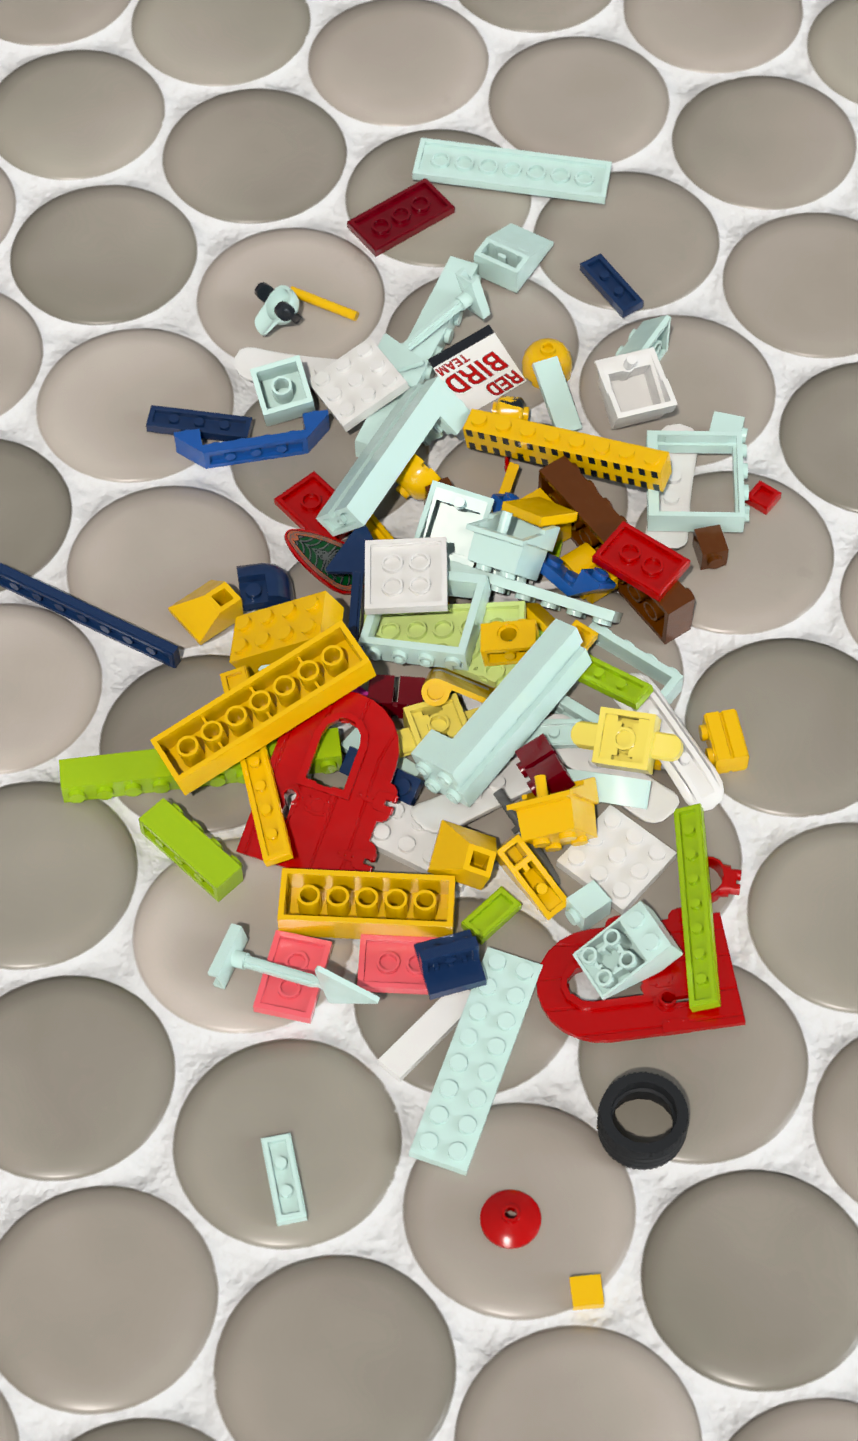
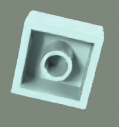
(282, 390)

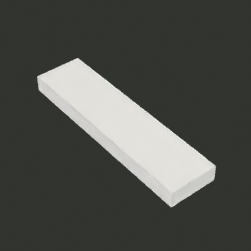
(424, 1035)

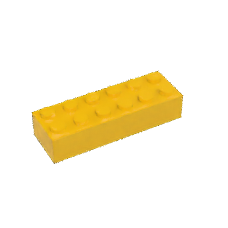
(365, 903)

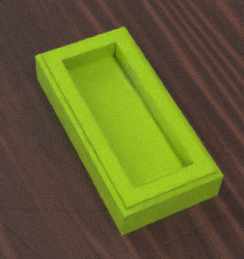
(491, 915)

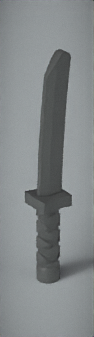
(503, 799)

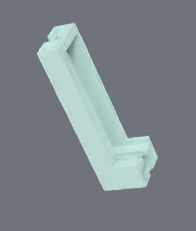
(415, 419)
(505, 720)

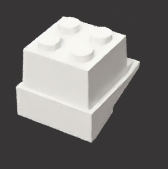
(634, 388)

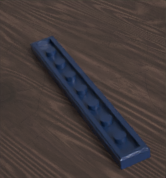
(89, 616)

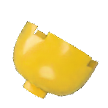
(542, 350)
(415, 479)

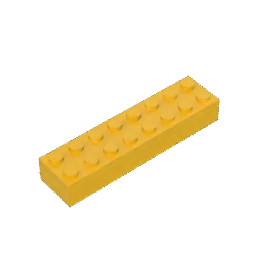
(263, 707)

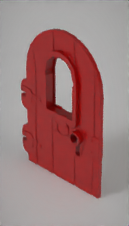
(329, 824)
(642, 1014)

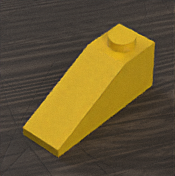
(530, 876)

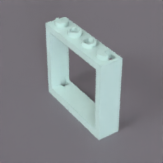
(701, 442)
(428, 655)
(635, 657)

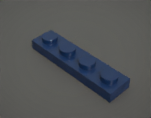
(211, 425)

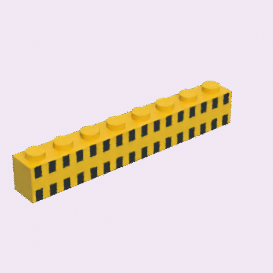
(546, 443)

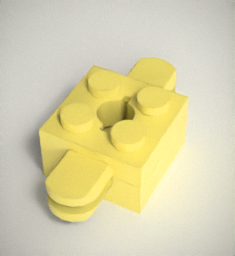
(422, 717)
(627, 740)

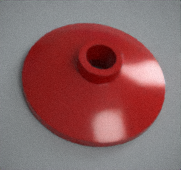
(510, 1232)

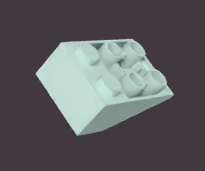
(511, 256)
(627, 951)

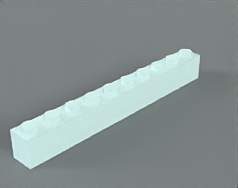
(442, 296)

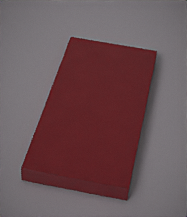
(400, 217)

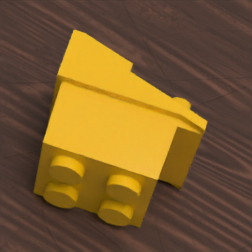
(558, 817)

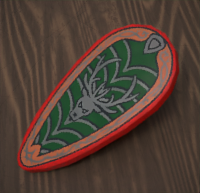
(315, 553)

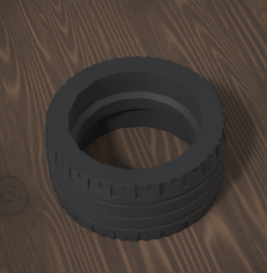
(645, 1087)

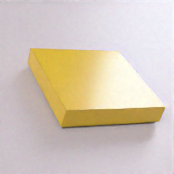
(539, 511)

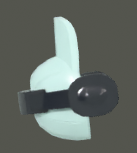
(279, 308)

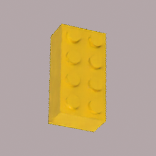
(279, 629)

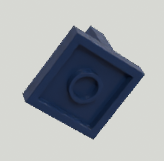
(450, 964)

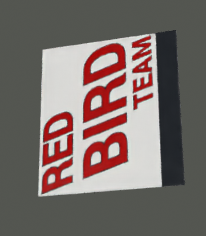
(477, 369)

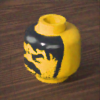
(511, 407)

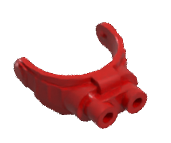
(728, 879)

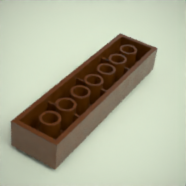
(594, 525)

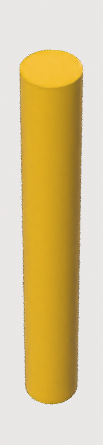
(326, 304)

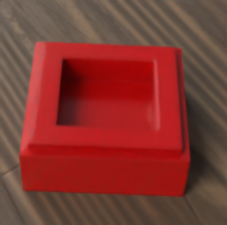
(763, 497)

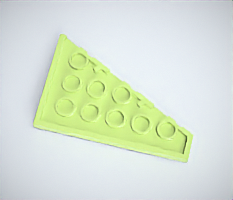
(447, 630)

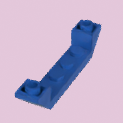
(253, 449)
(568, 581)

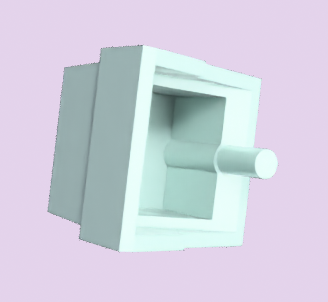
(448, 513)
(510, 546)

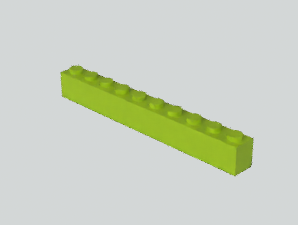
(145, 772)

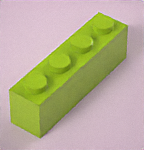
(191, 849)

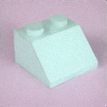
(649, 334)

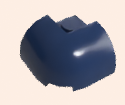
(263, 586)

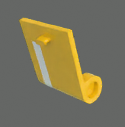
(441, 682)

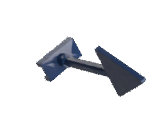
(351, 560)

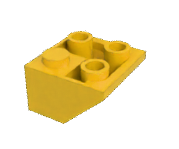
(208, 610)
(463, 855)

